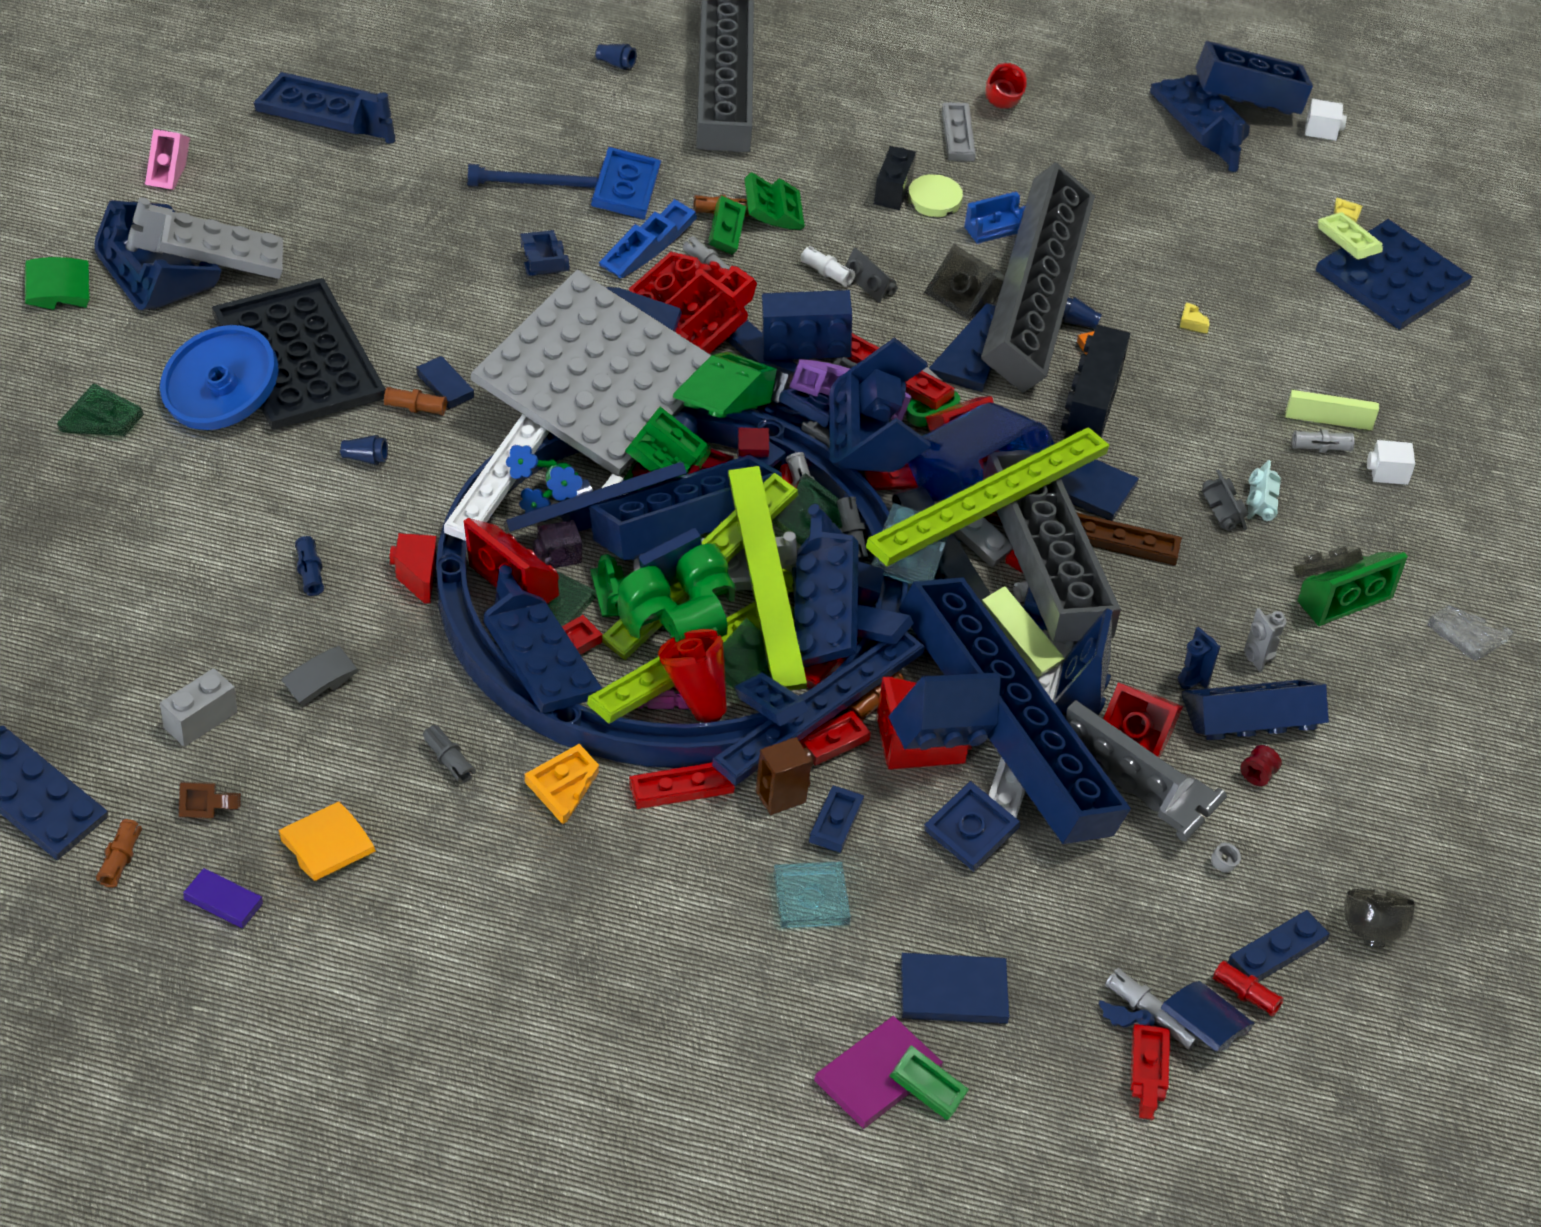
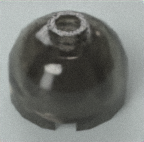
(1378, 916)

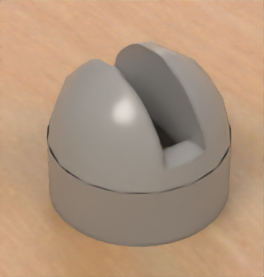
(1232, 860)

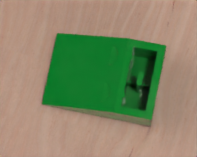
(728, 385)

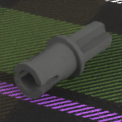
(449, 754)

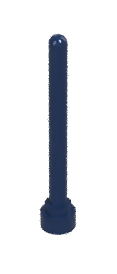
(478, 175)

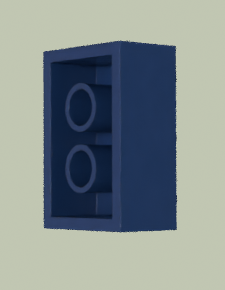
(806, 325)

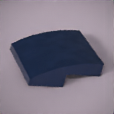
(1207, 1015)

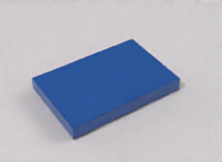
(626, 183)

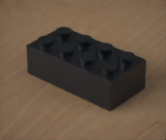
(1097, 382)

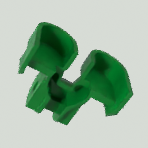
(702, 574)

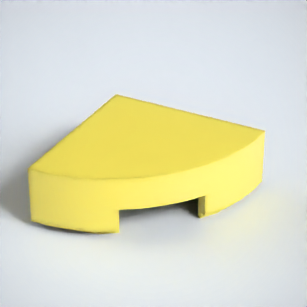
(1348, 208)
(1194, 320)

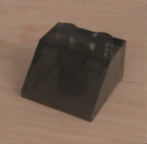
(965, 283)

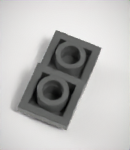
(318, 674)

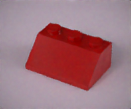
(492, 548)

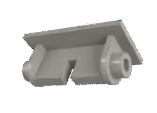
(1264, 638)

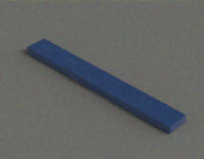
(822, 703)

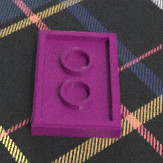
(860, 1075)

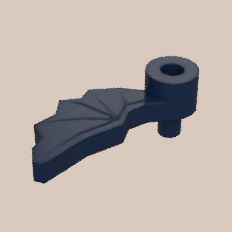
(1121, 1016)

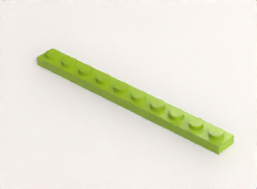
(986, 497)

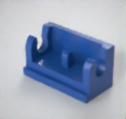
(994, 217)

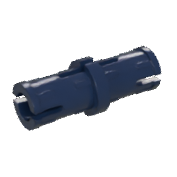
(309, 566)

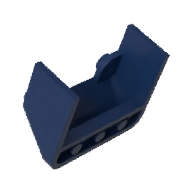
(862, 441)

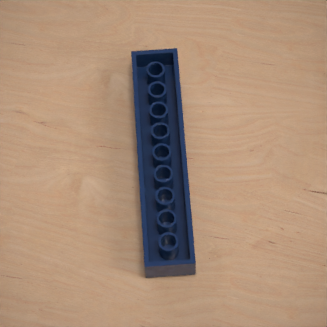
(1030, 728)

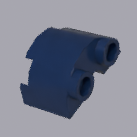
(543, 253)

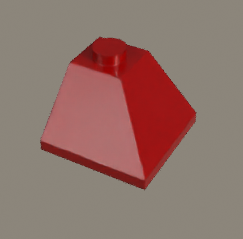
(1143, 717)

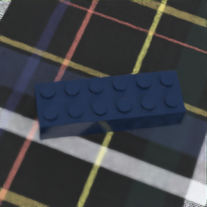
(668, 509)

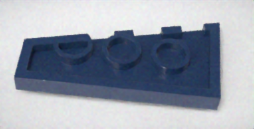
(962, 359)

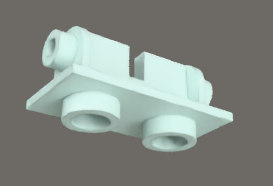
(1263, 493)

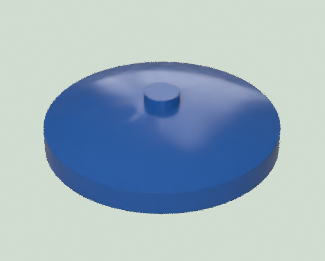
(219, 377)

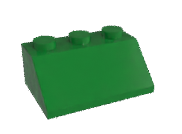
(1352, 588)

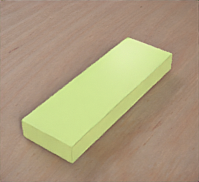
(1350, 235)
(1332, 410)
(1022, 632)

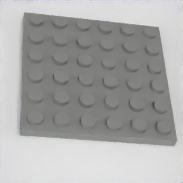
(590, 369)

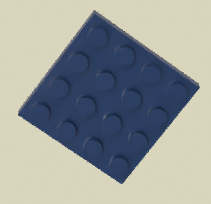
(1399, 281)

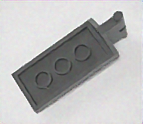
(1140, 772)

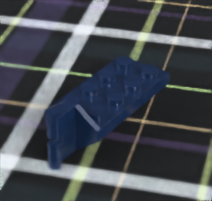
(328, 106)
(1204, 117)
(826, 592)
(538, 647)
(43, 799)

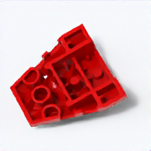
(708, 296)

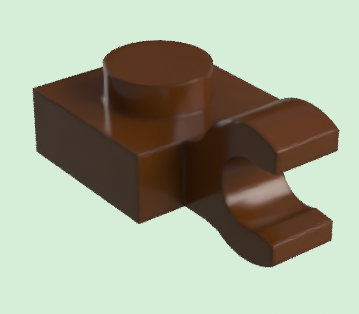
(201, 799)

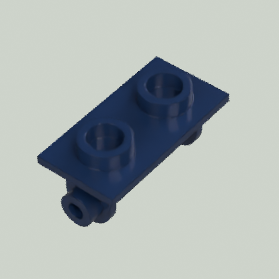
(1199, 660)

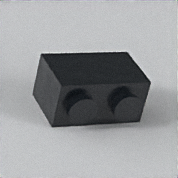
(894, 177)

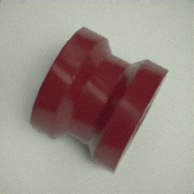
(1261, 765)

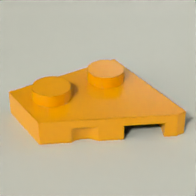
(563, 781)

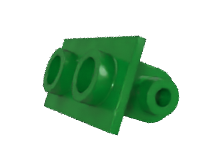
(606, 583)

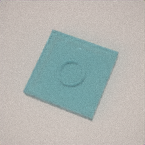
(811, 894)

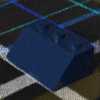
(948, 711)

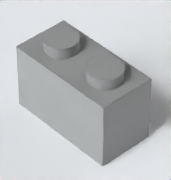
(198, 707)

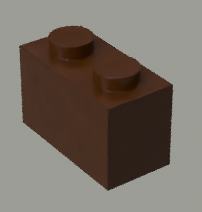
(783, 775)

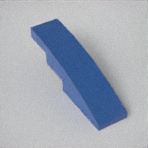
(649, 240)

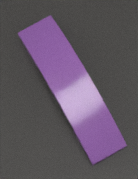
(819, 377)

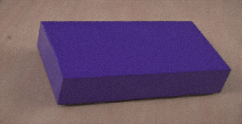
(223, 898)

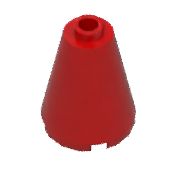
(698, 672)

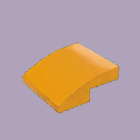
(326, 841)

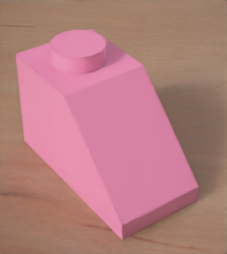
(166, 159)

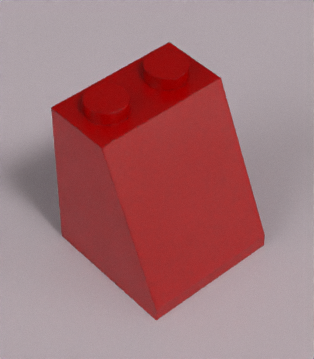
(891, 694)

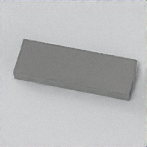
(958, 132)

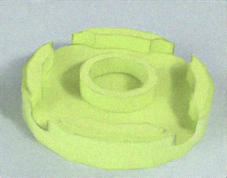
(935, 195)

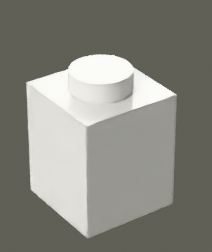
(1325, 119)
(1391, 462)

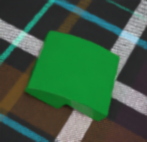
(774, 203)
(56, 280)
(665, 443)

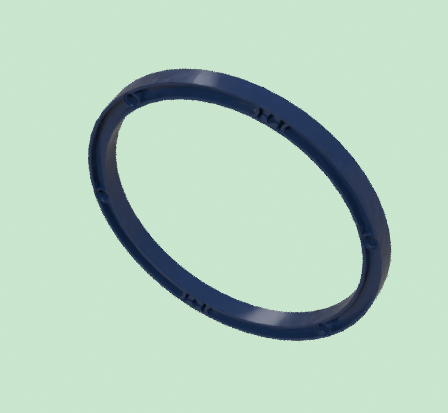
(625, 738)

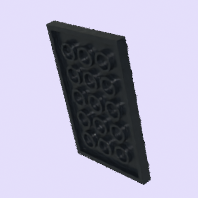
(316, 352)

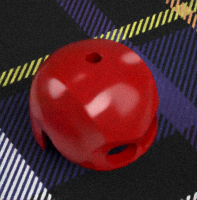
(1005, 85)

